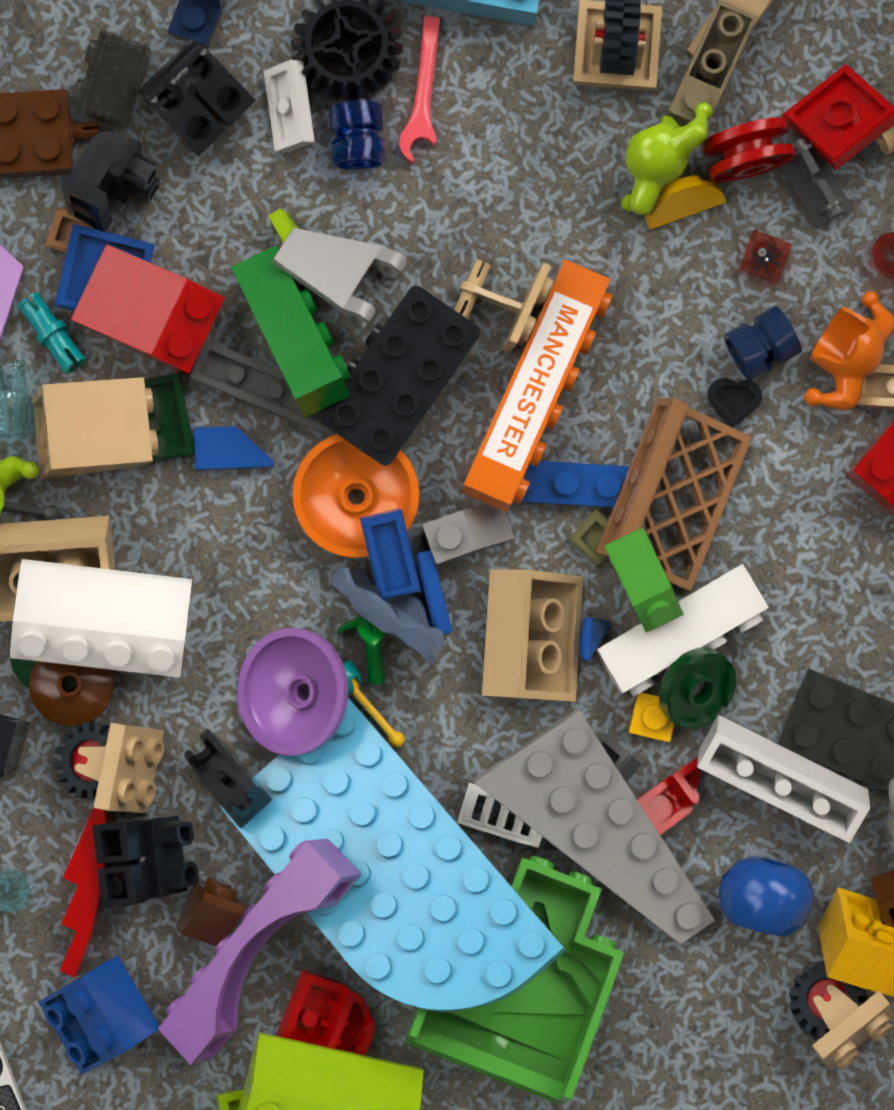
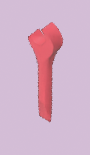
(420, 122)

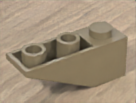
(712, 61)

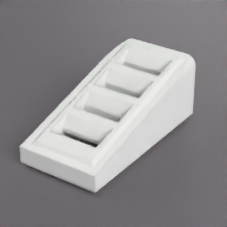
(465, 818)

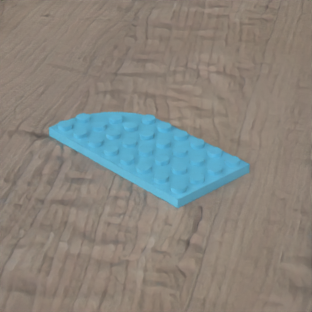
(430, 908)

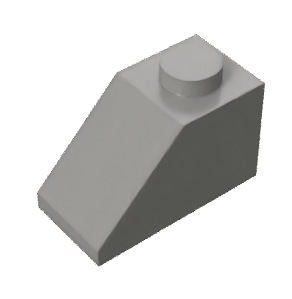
(466, 532)

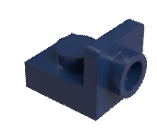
(196, 20)

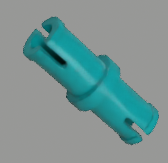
(51, 333)

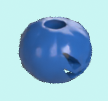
(766, 896)

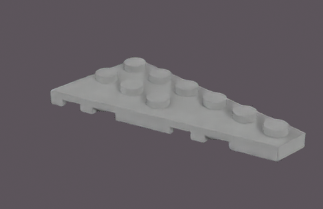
(582, 806)

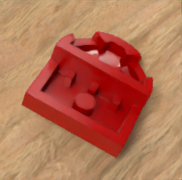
(327, 1015)

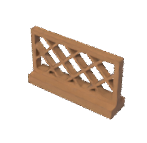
(648, 471)

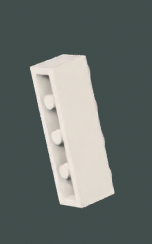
(707, 615)
(783, 779)

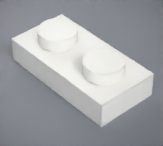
(288, 106)

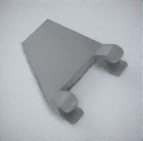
(335, 267)

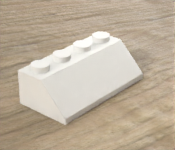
(100, 618)

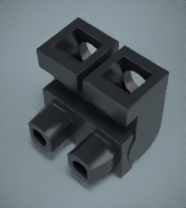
(174, 93)
(106, 172)
(155, 855)

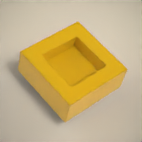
(649, 719)

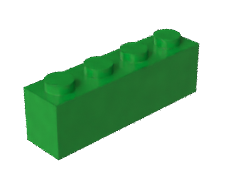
(292, 333)

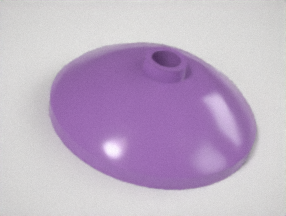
(274, 690)

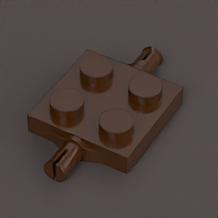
(39, 133)

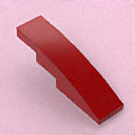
(86, 903)

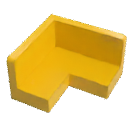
(856, 943)

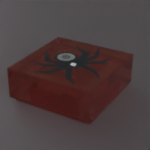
(765, 257)

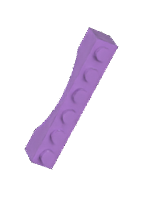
(208, 1012)

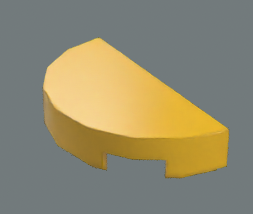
(684, 198)

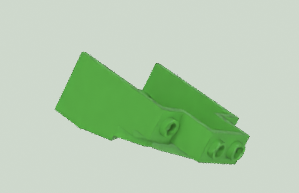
(547, 1027)

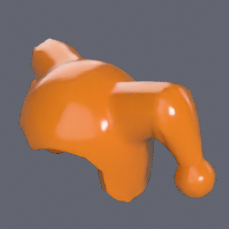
(850, 352)

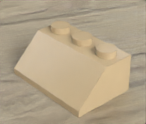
(61, 541)
(532, 635)

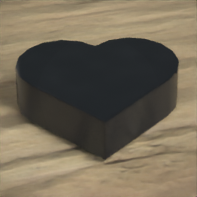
(734, 400)

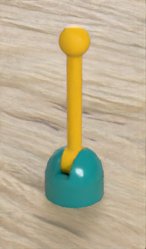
(395, 738)

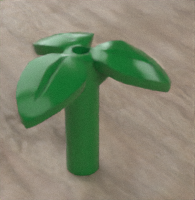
(374, 651)

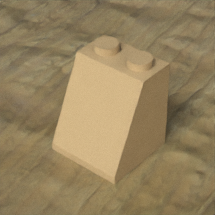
(93, 426)

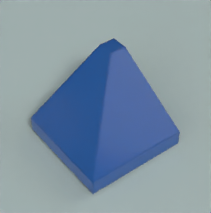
(591, 635)

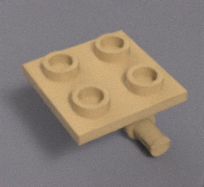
(524, 322)

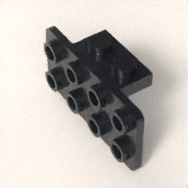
(400, 374)

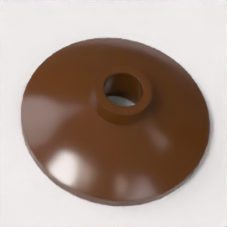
(73, 708)

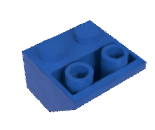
(99, 1015)

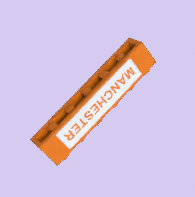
(536, 385)

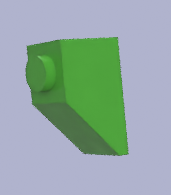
(644, 580)

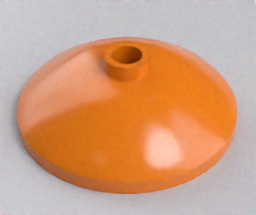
(324, 488)

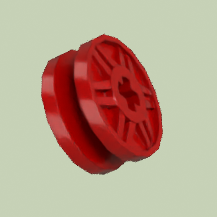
(748, 149)

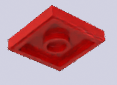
(841, 116)

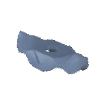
(399, 616)

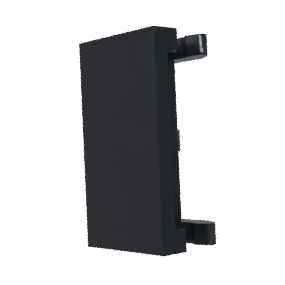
(228, 779)

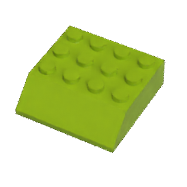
(316, 1077)

